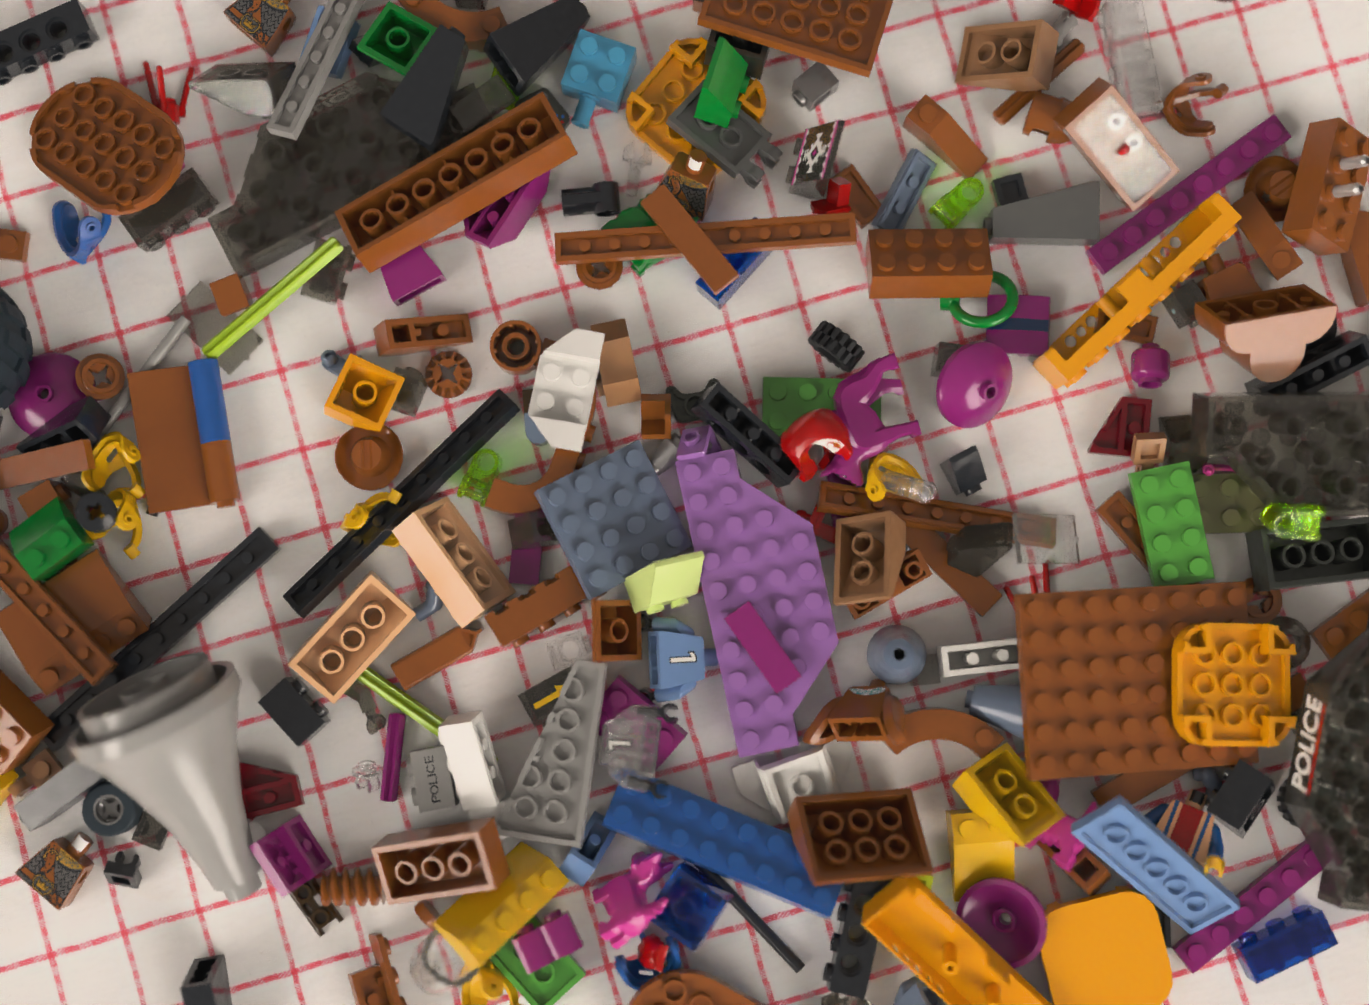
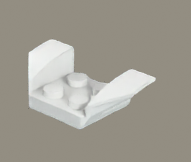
(566, 388)
(803, 774)

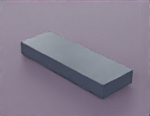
(904, 191)

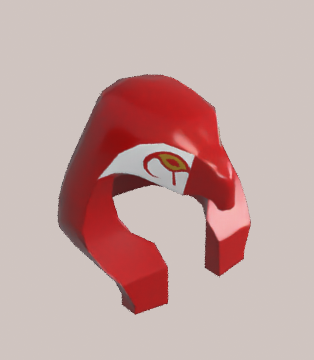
(811, 428)

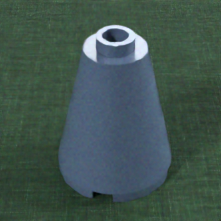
(881, 656)
(997, 706)

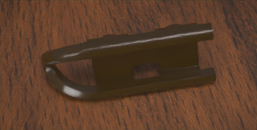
(320, 914)

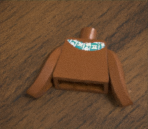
(860, 715)

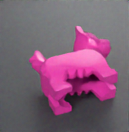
(1060, 832)
(627, 900)

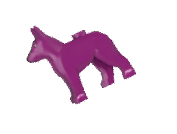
(864, 426)

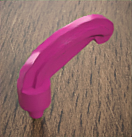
(1208, 468)

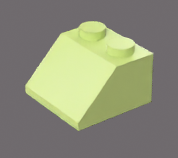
(665, 583)

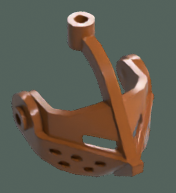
(1179, 99)

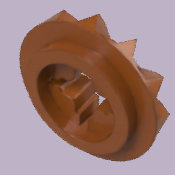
(602, 279)
(96, 363)
(462, 374)
(1269, 607)

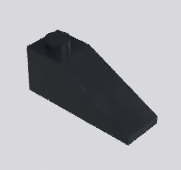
(76, 422)

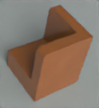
(231, 294)
(656, 416)

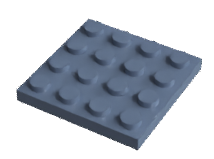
(612, 519)

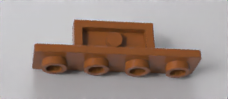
(377, 982)

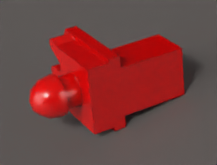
(1080, 8)
(837, 198)
(821, 529)

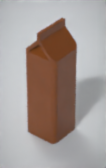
(435, 655)

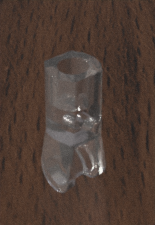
(909, 486)

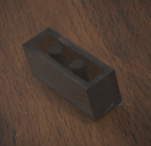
(173, 213)

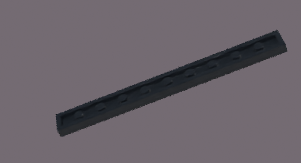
(387, 516)
(169, 627)

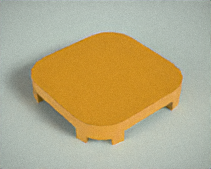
(668, 87)
(1232, 684)
(1106, 951)

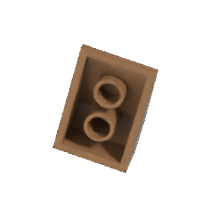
(1008, 56)
(868, 557)

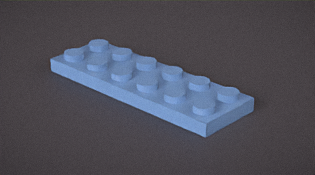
(1155, 865)

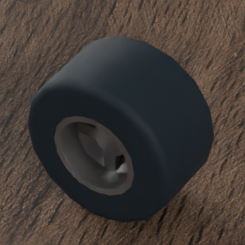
(103, 815)

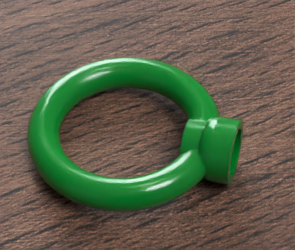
(1001, 316)

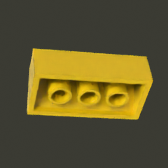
(487, 919)

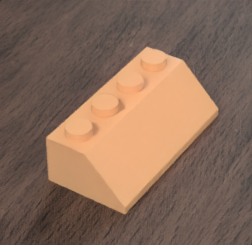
(453, 561)
(352, 637)

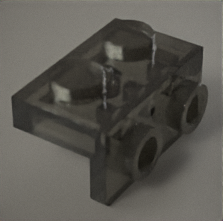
(328, 283)

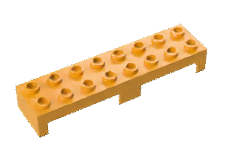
(1134, 293)
(943, 948)

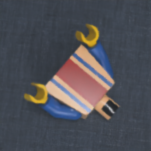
(1191, 830)

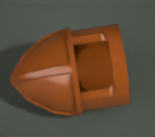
(1041, 115)

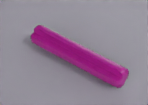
(392, 757)

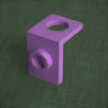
(695, 443)

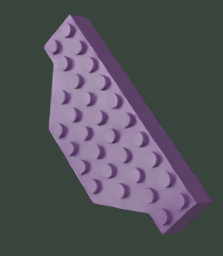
(765, 557)

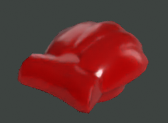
(652, 952)

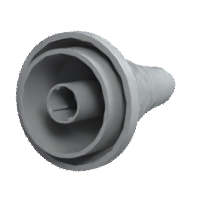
(175, 752)

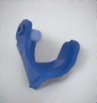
(69, 228)
(630, 968)

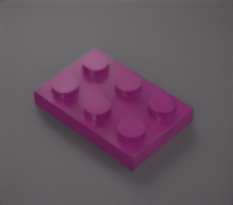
(622, 695)

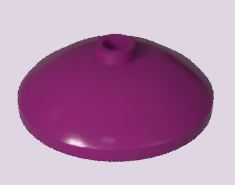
(50, 372)
(974, 384)
(1014, 940)

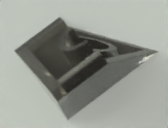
(1178, 441)

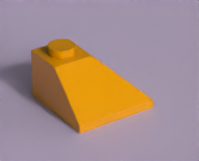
(363, 394)

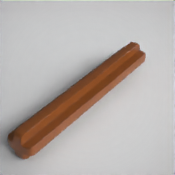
(1020, 99)

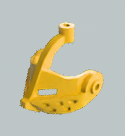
(127, 456)
(874, 486)
(360, 512)
(126, 519)
(486, 985)

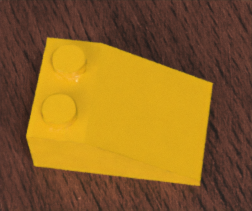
(1005, 799)
(976, 851)

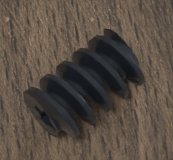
(94, 500)

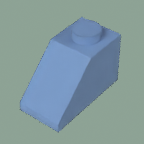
(583, 861)

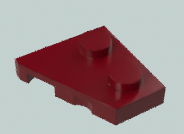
(1117, 433)
(268, 790)

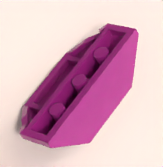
(507, 216)

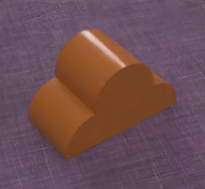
(1268, 327)

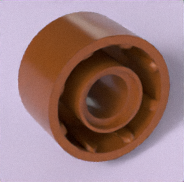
(507, 334)

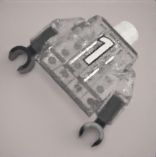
(632, 744)

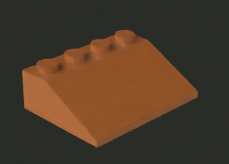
(100, 604)
(859, 836)

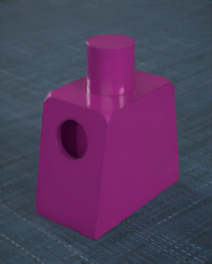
(411, 275)

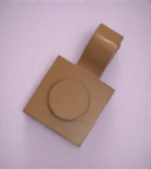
(1148, 449)
(37, 772)

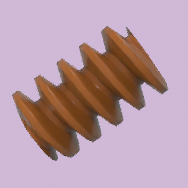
(351, 888)

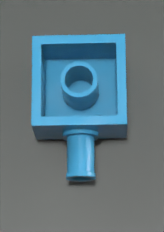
(597, 75)

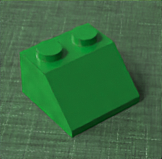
(396, 38)
(722, 85)
(49, 540)

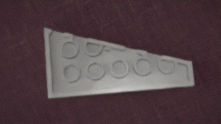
(557, 777)

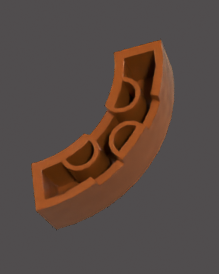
(473, 25)
(950, 725)

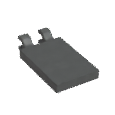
(726, 147)

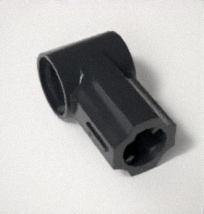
(600, 199)

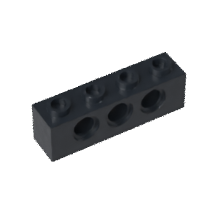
(45, 29)
(1322, 365)
(745, 434)
(852, 980)

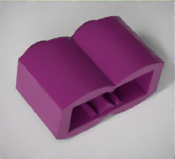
(547, 941)

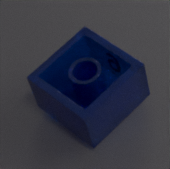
(692, 906)

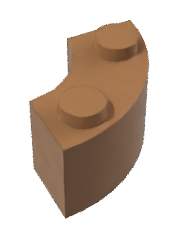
(617, 365)

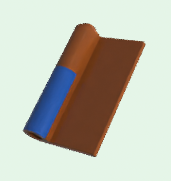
(184, 437)

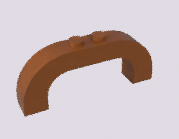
(520, 499)

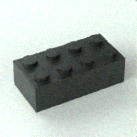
(1294, 563)

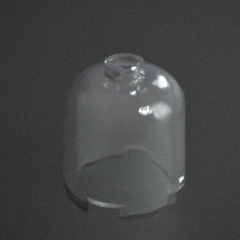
(446, 970)

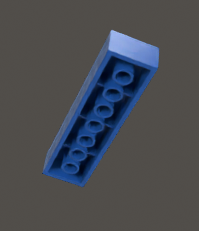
(720, 843)

